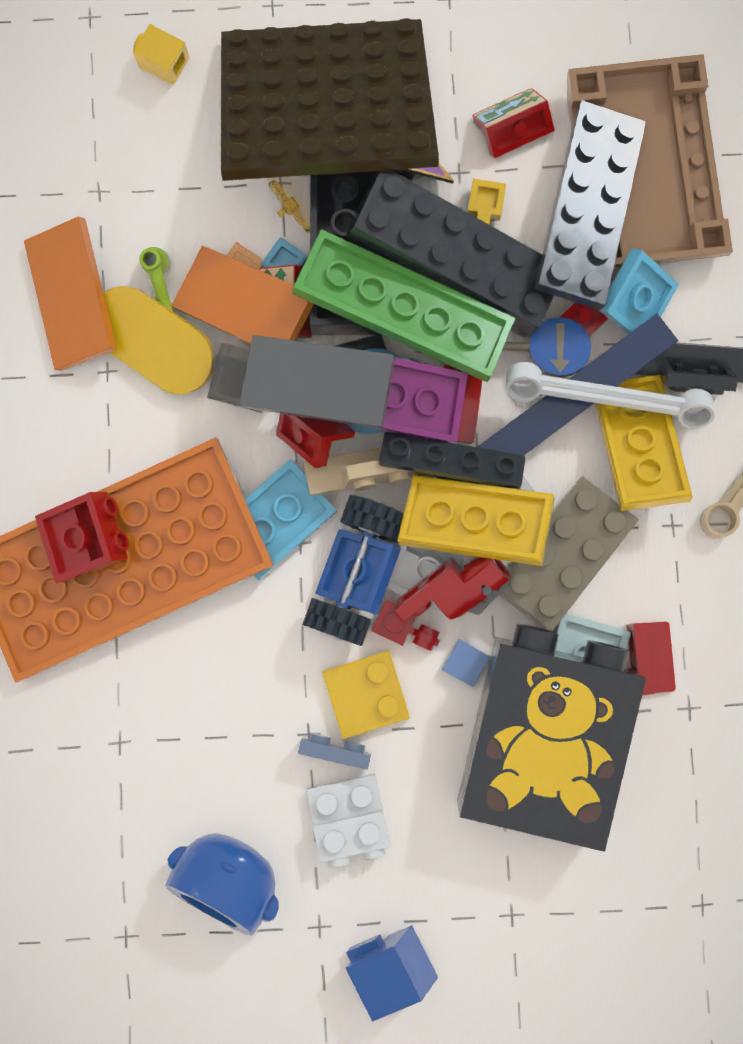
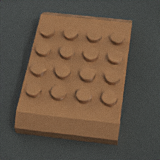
(675, 187)

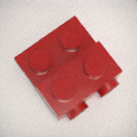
(82, 536)

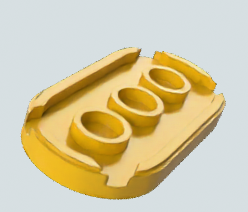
(158, 341)

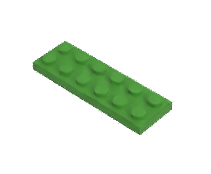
(403, 305)

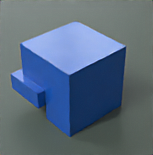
(390, 972)

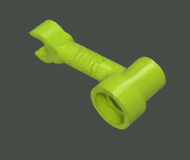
(156, 273)

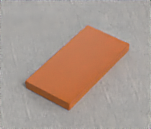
(70, 294)
(240, 299)

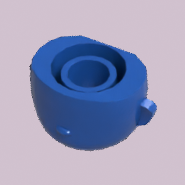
(224, 881)

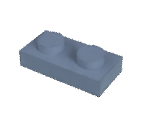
(320, 747)

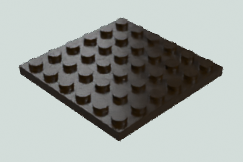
(325, 100)

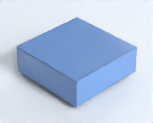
(466, 663)

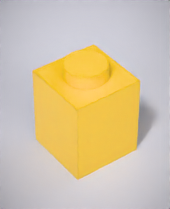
(160, 54)

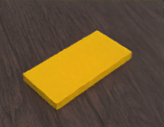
(643, 452)
(477, 520)

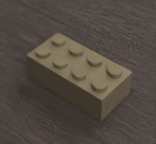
(579, 542)

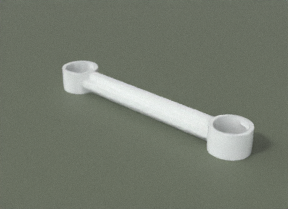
(609, 395)

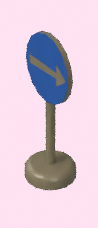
(557, 347)

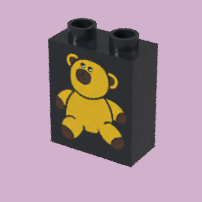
(551, 738)

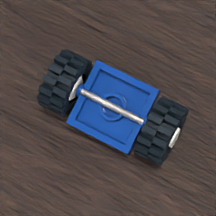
(356, 570)

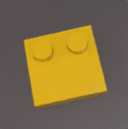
(366, 694)

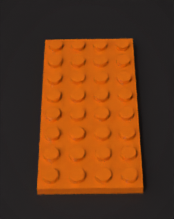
(185, 543)

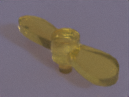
(289, 205)

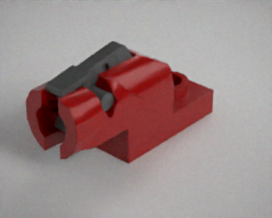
(456, 589)

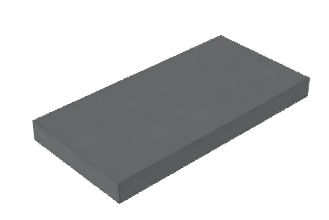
(317, 381)

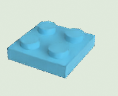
(638, 292)

